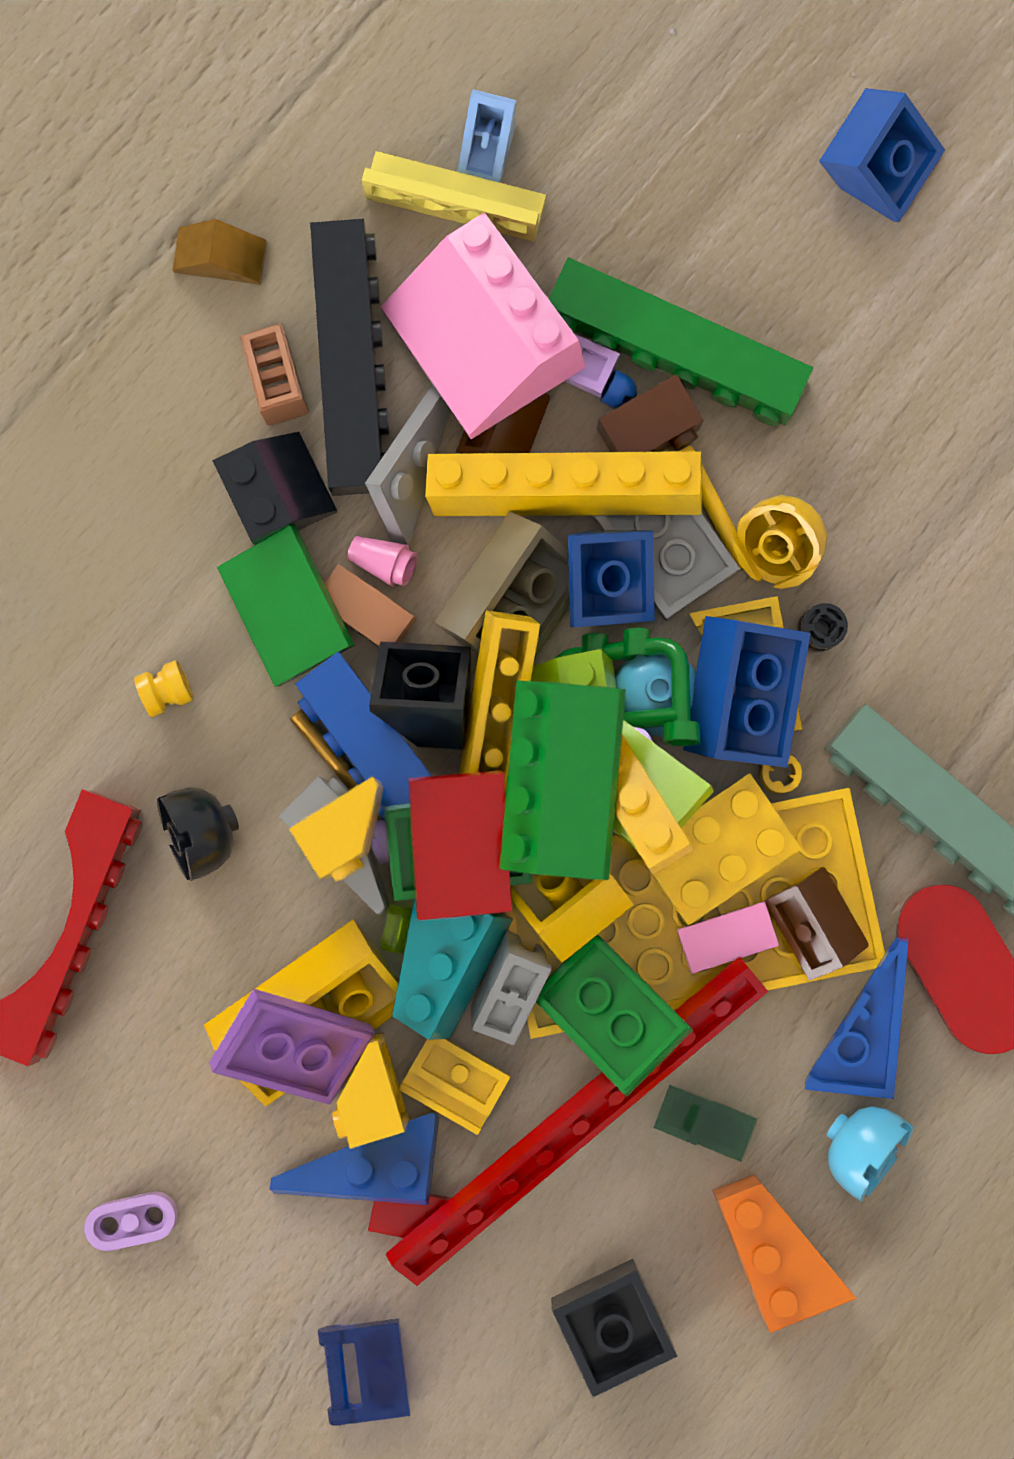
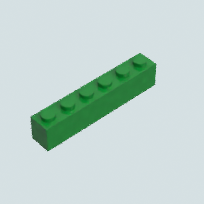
(679, 343)

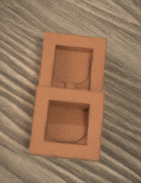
(367, 609)

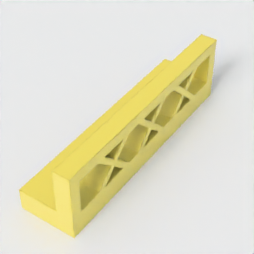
(453, 195)

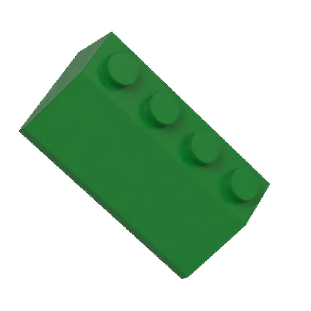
(562, 779)

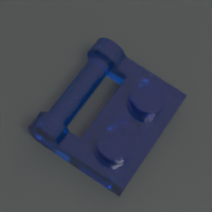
(379, 1371)

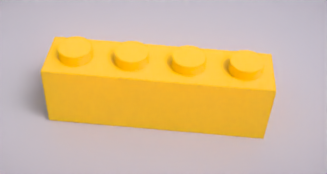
(336, 975)

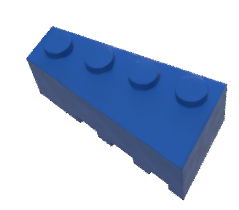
(375, 748)

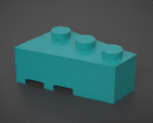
(443, 969)

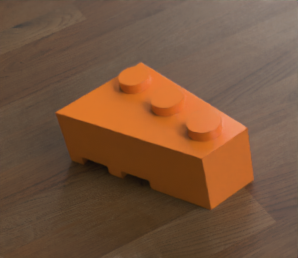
(778, 1260)

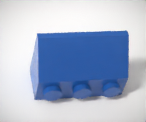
(747, 691)

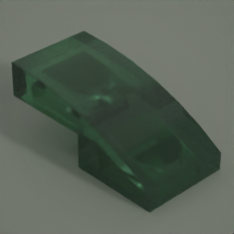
(706, 1123)

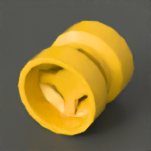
(169, 686)

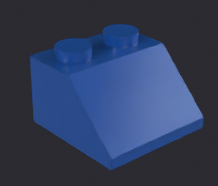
(883, 152)

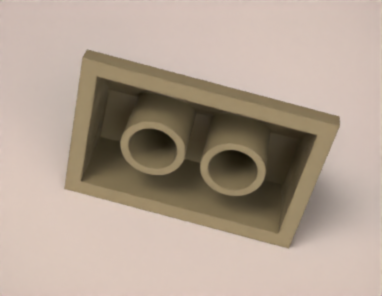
(516, 573)

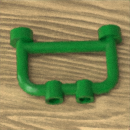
(675, 720)

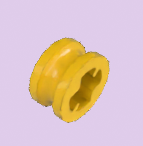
(777, 786)

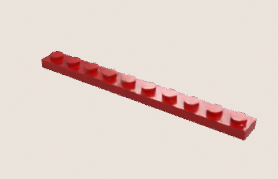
(565, 1133)

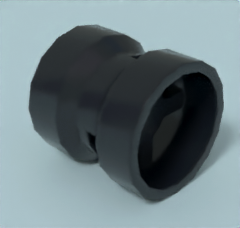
(813, 622)

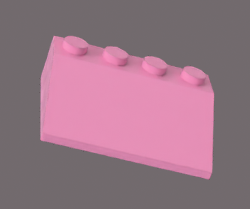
(482, 327)

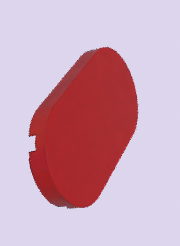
(961, 965)

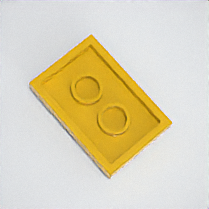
(734, 844)

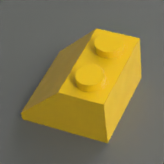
(341, 831)
(569, 909)
(371, 1101)

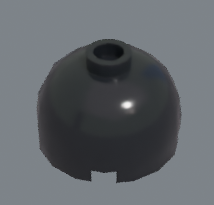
(198, 830)

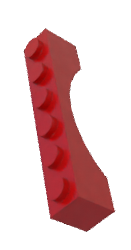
(97, 840)

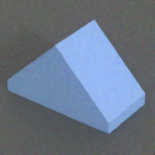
(487, 135)

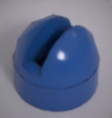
(618, 390)

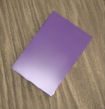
(291, 1047)

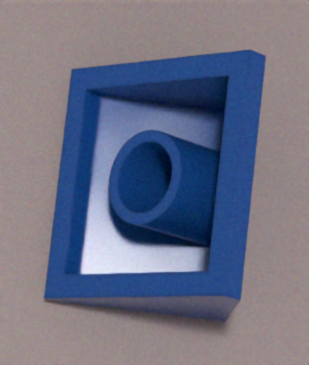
(611, 577)

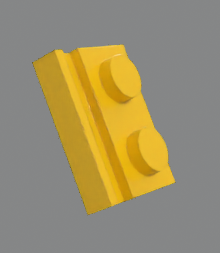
(455, 1083)

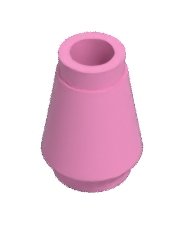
(384, 559)

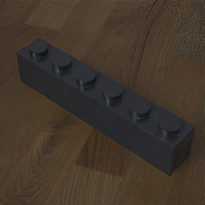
(348, 352)

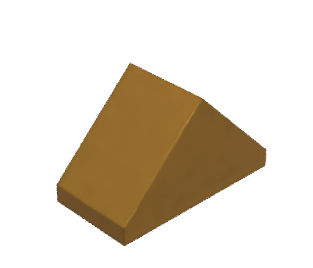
(219, 252)

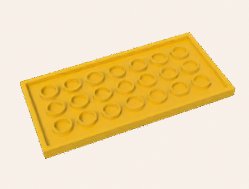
(648, 934)

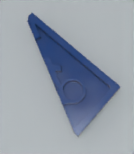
(866, 1044)
(383, 1170)

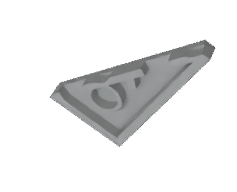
(400, 476)

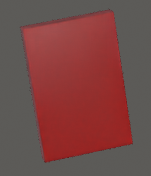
(458, 845)

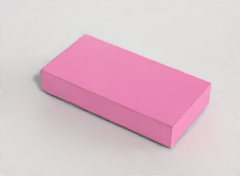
(727, 937)

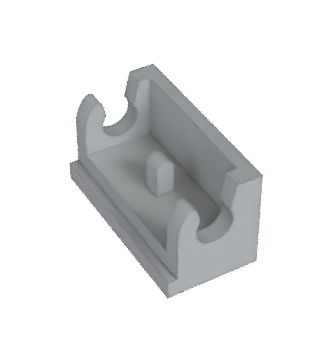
(509, 989)

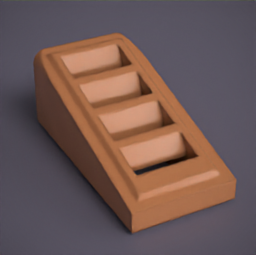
(281, 401)

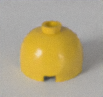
(781, 541)

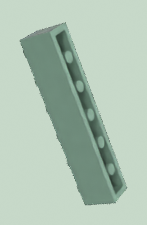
(927, 799)

